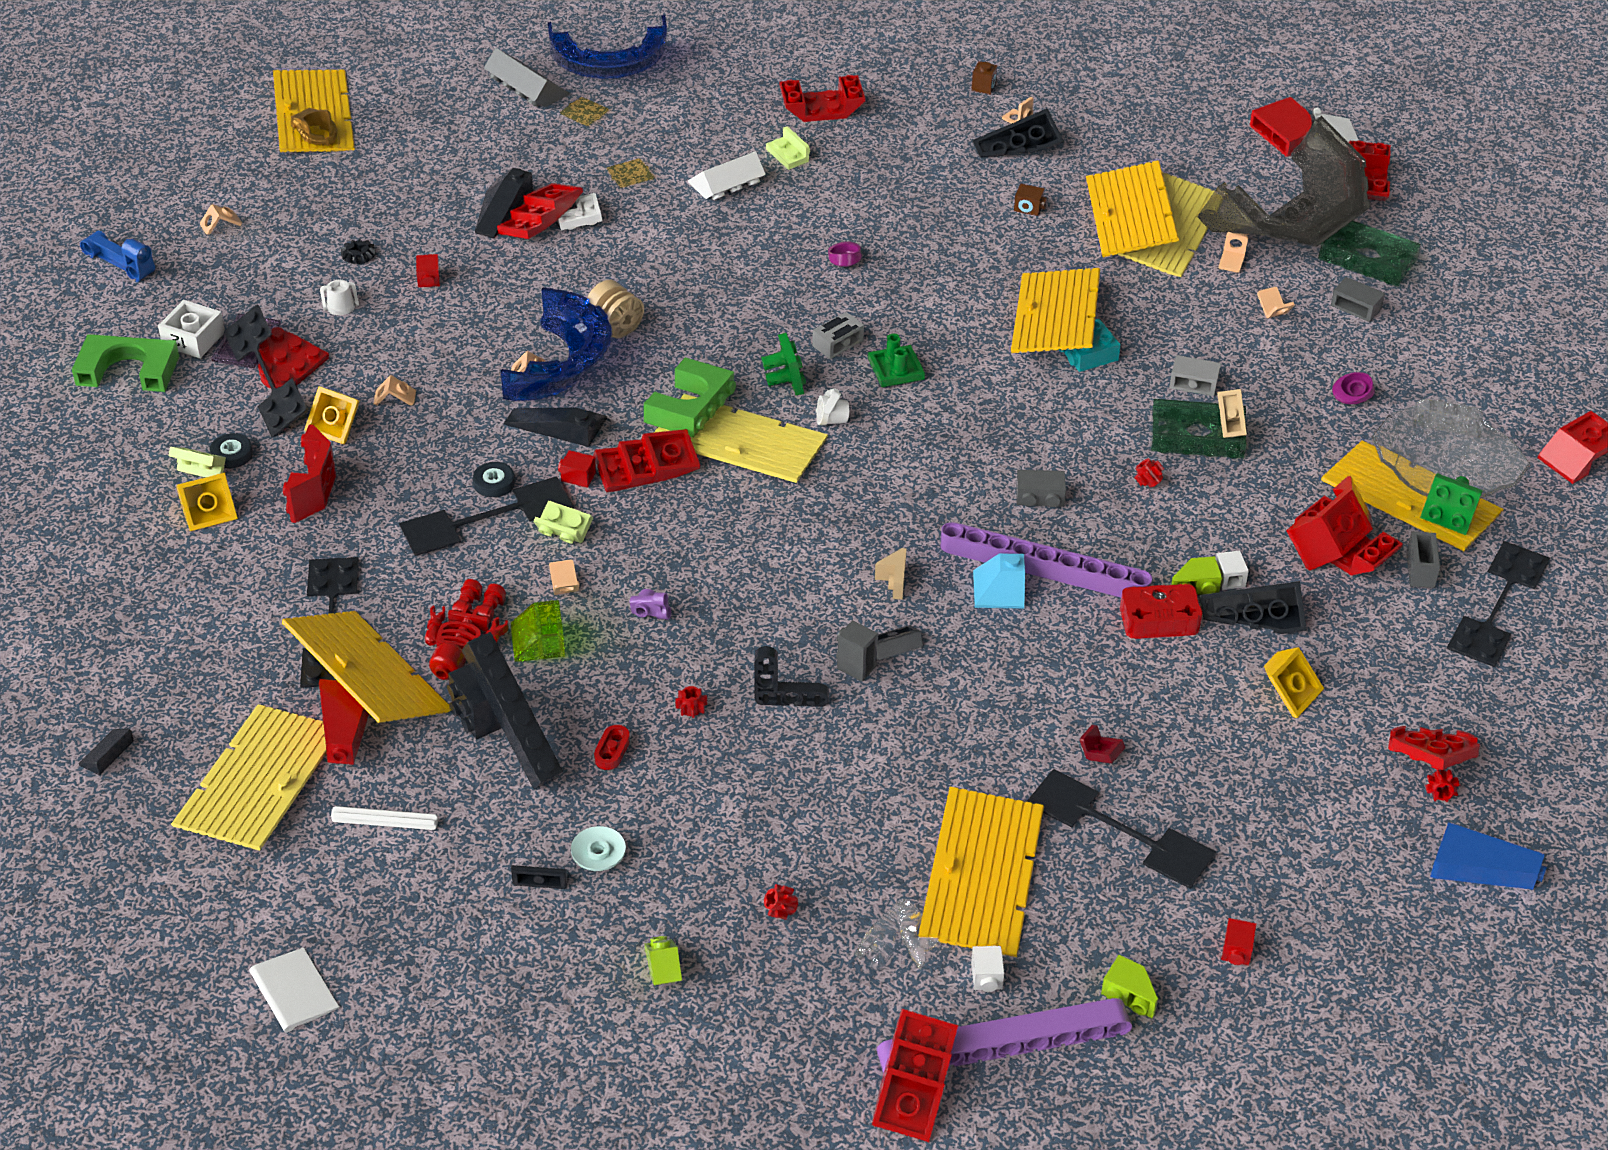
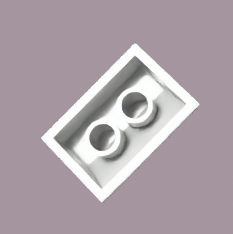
(728, 176)

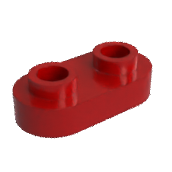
(610, 748)

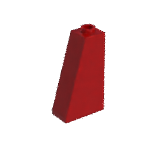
(342, 721)

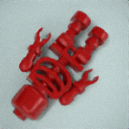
(463, 626)

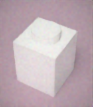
(1232, 569)
(987, 968)

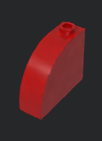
(1282, 124)

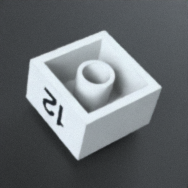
(193, 328)

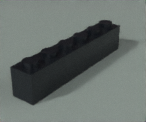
(512, 710)

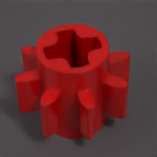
(1149, 472)
(691, 701)
(1442, 785)
(781, 902)

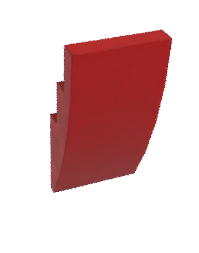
(540, 210)
(646, 460)
(914, 1075)

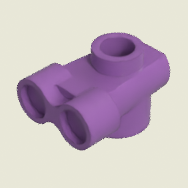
(650, 604)

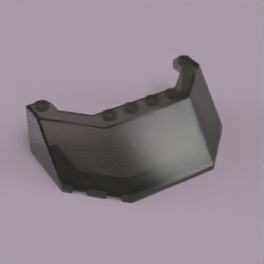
(1330, 198)

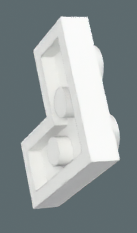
(585, 214)

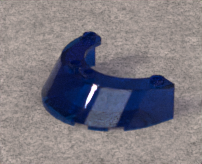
(612, 63)
(584, 331)

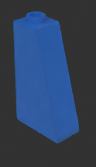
(1486, 860)

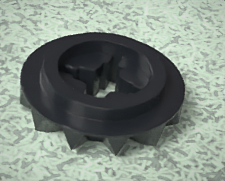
(353, 256)

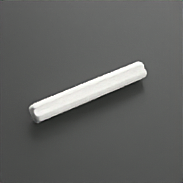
(384, 818)

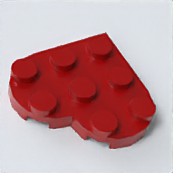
(289, 357)
(1434, 747)

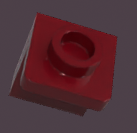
(1100, 748)

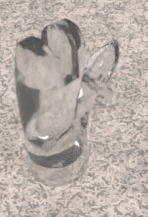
(881, 936)

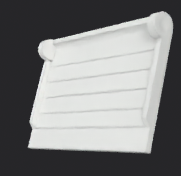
(293, 989)

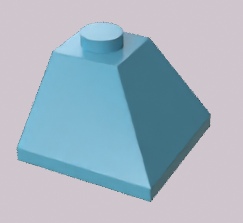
(1000, 582)

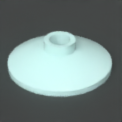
(597, 840)

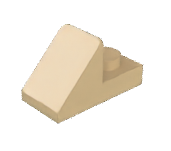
(1232, 413)
(893, 570)

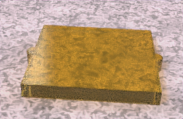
(584, 111)
(630, 173)

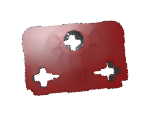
(1160, 611)

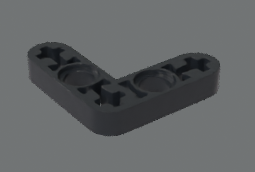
(766, 689)

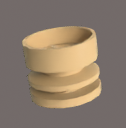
(621, 306)

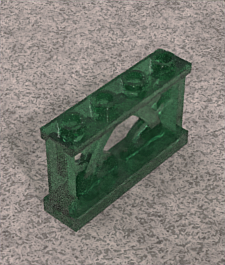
(1388, 246)
(1182, 415)

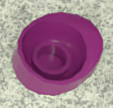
(844, 254)
(1353, 388)

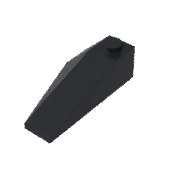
(1027, 135)
(502, 197)
(566, 424)
(1267, 607)

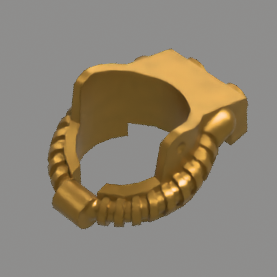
(314, 117)

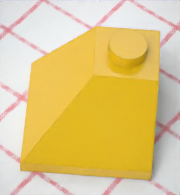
(333, 414)
(206, 501)
(1293, 679)

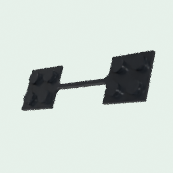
(284, 403)
(438, 531)
(329, 579)
(1481, 639)
(1171, 856)

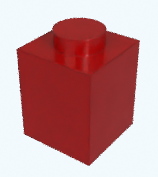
(428, 270)
(577, 468)
(1238, 942)

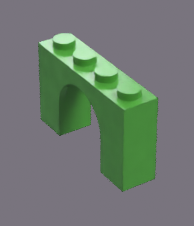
(102, 351)
(706, 380)

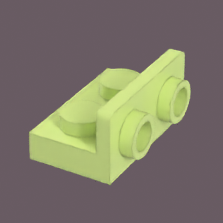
(789, 149)
(197, 462)
(564, 522)

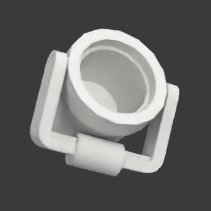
(339, 297)
(831, 408)

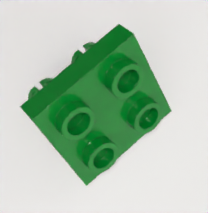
(791, 362)
(895, 363)
(1451, 503)

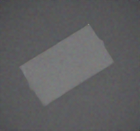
(225, 231)

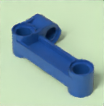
(132, 256)

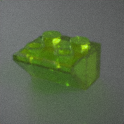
(538, 632)

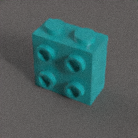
(1103, 351)

